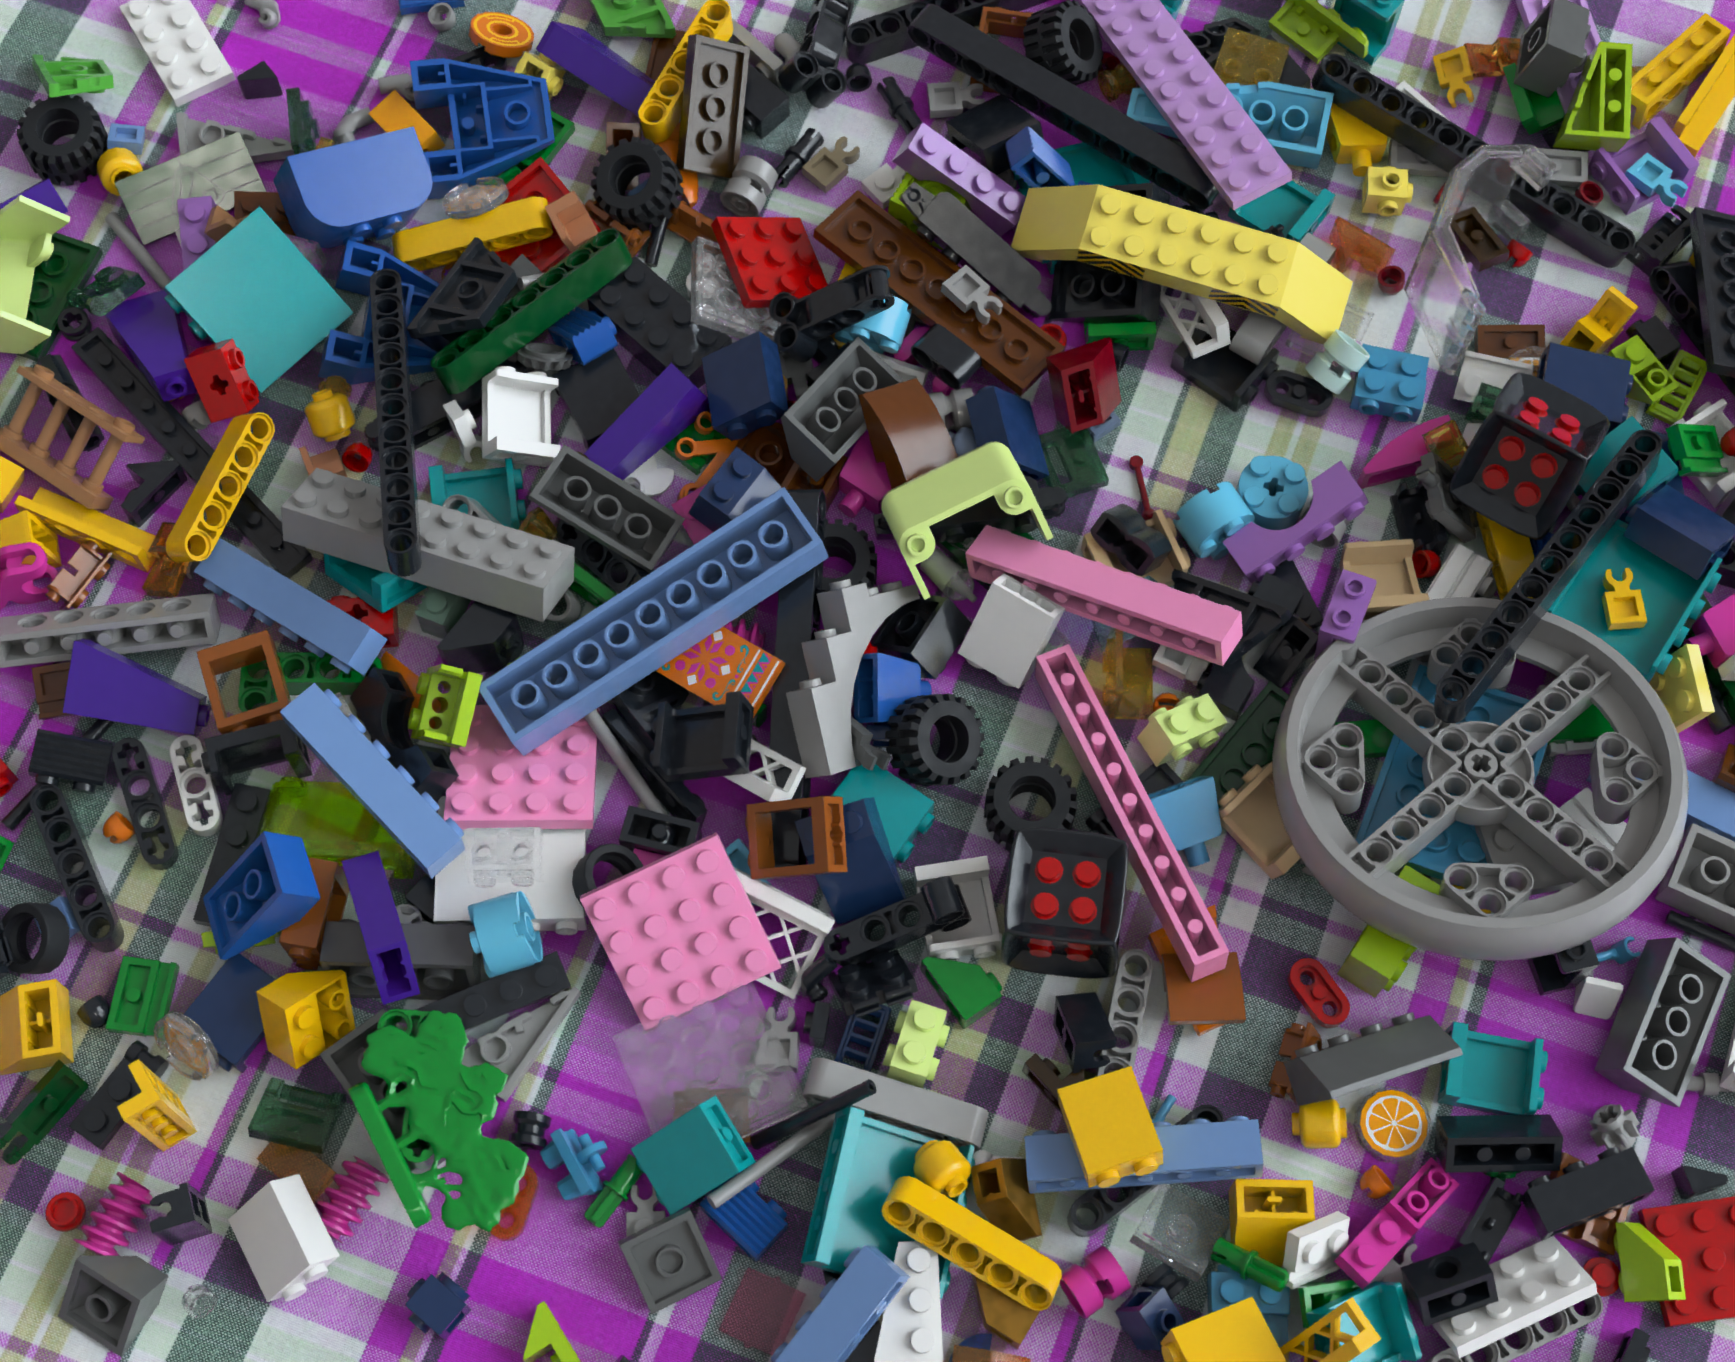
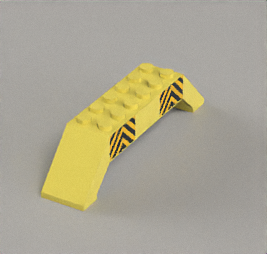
(1184, 254)

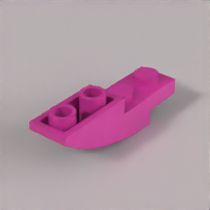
(1396, 1223)

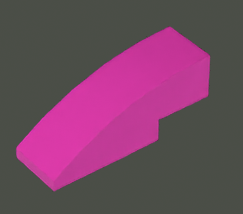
(1400, 456)

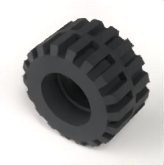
(1065, 41)
(55, 119)
(624, 164)
(853, 547)
(958, 739)
(1032, 778)

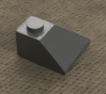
(112, 1298)

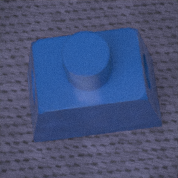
(883, 685)

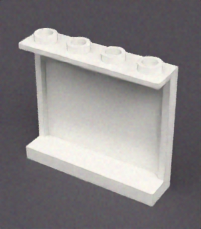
(550, 900)

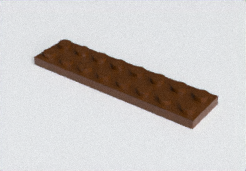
(869, 236)

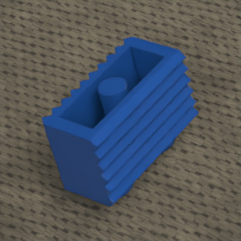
(1037, 161)
(584, 334)
(749, 1220)

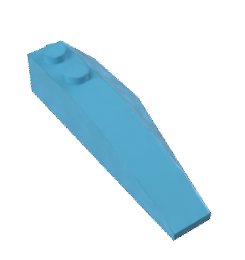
(1287, 115)

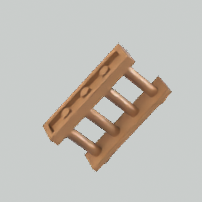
(37, 454)

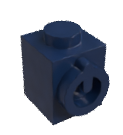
(437, 1305)
(1148, 1317)

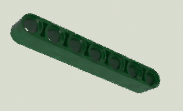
(532, 311)

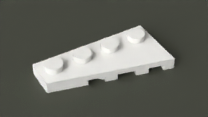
(913, 1318)

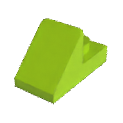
(548, 1335)

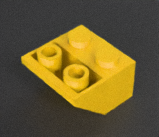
(305, 1014)
(35, 1027)
(1265, 1211)

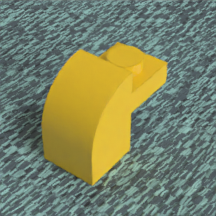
(1602, 324)

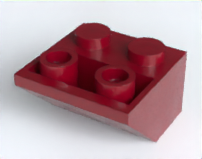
(1084, 384)

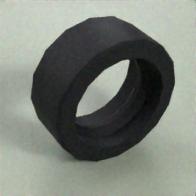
(615, 854)
(54, 937)

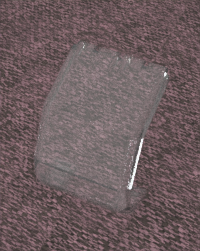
(1440, 280)

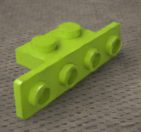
(1316, 29)

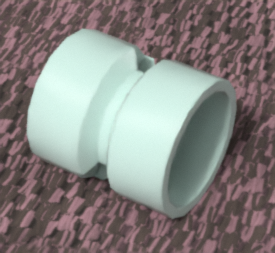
(1346, 353)

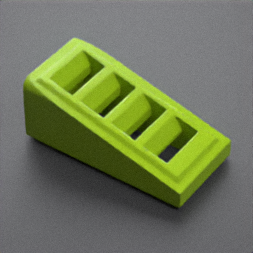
(1689, 370)

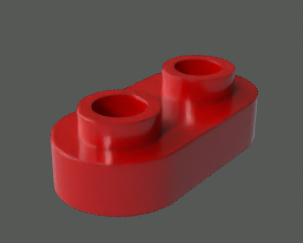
(1321, 992)

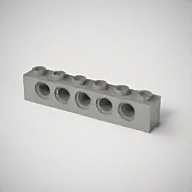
(118, 627)

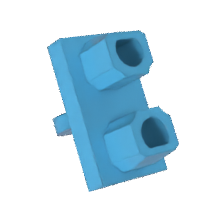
(581, 1160)

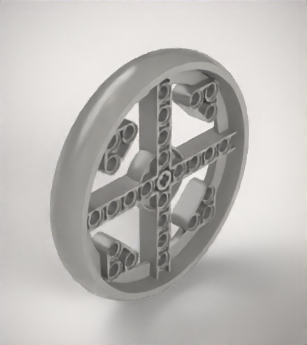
(1476, 771)

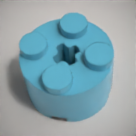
(882, 331)
(1274, 491)
(1211, 519)
(505, 933)

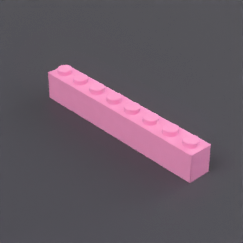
(1109, 595)

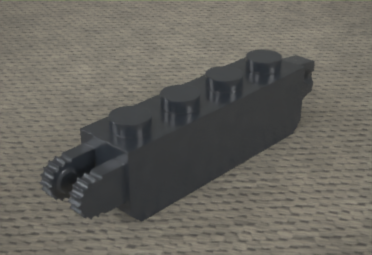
(974, 244)
(427, 409)
(987, 512)

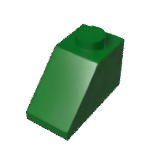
(963, 988)

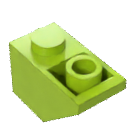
(1650, 377)
(1647, 1266)

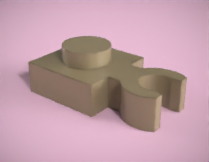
(830, 167)

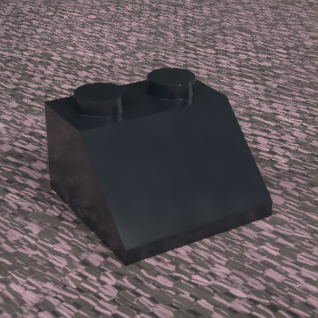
(923, 633)
(482, 640)

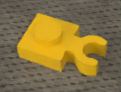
(1453, 71)
(1621, 605)

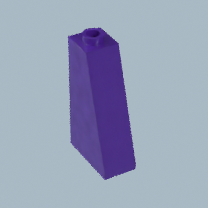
(595, 64)
(154, 342)
(649, 423)
(124, 691)
(381, 927)

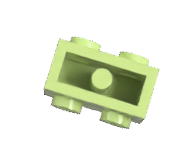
(1181, 729)
(920, 1033)

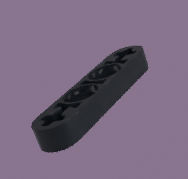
(150, 801)

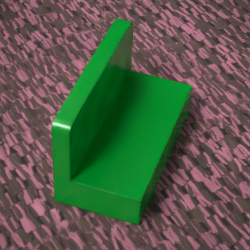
(1534, 109)
(1135, 335)

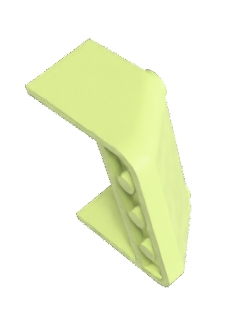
(24, 244)
(950, 489)

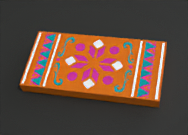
(725, 665)

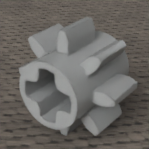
(1614, 1127)

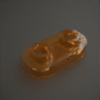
(519, 1209)

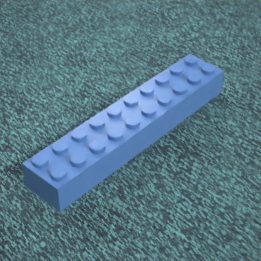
(653, 621)

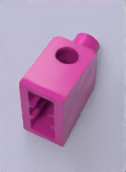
(863, 480)
(1716, 632)

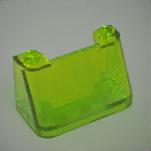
(331, 824)

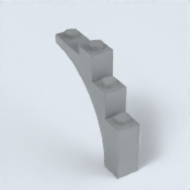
(832, 659)

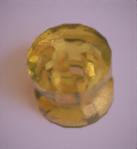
(1116, 82)

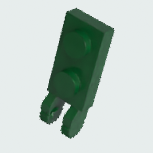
(40, 1111)

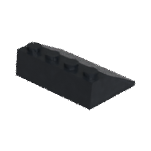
(1103, 296)

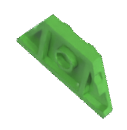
(634, 18)
(72, 75)

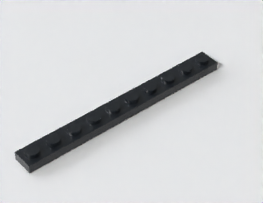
(185, 447)

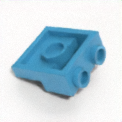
(1390, 384)
(1227, 1288)

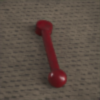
(1136, 464)

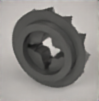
(545, 356)

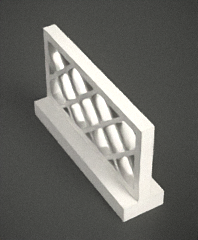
(794, 911)

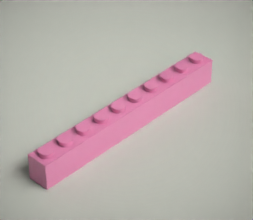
(1131, 814)

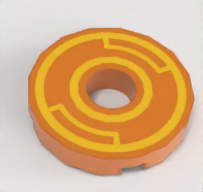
(501, 34)

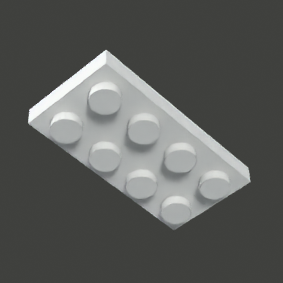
(178, 47)
(1528, 1288)

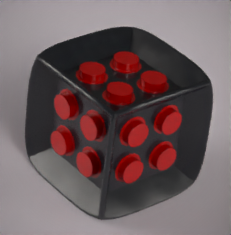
(1528, 455)
(1064, 902)

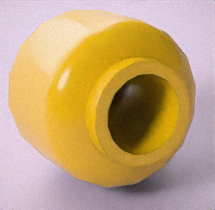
(117, 165)
(329, 415)
(1320, 1124)
(942, 1167)

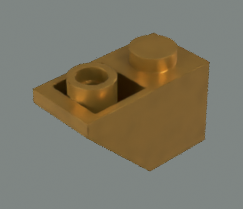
(1005, 1198)
(1003, 1314)

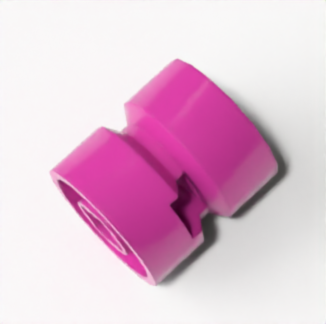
(1094, 1281)

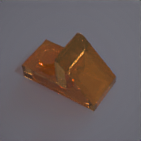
(1358, 246)

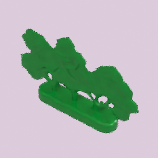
(446, 1110)

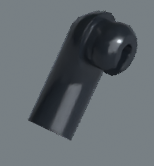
(813, 978)

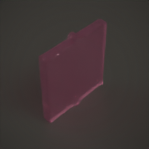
(762, 1311)

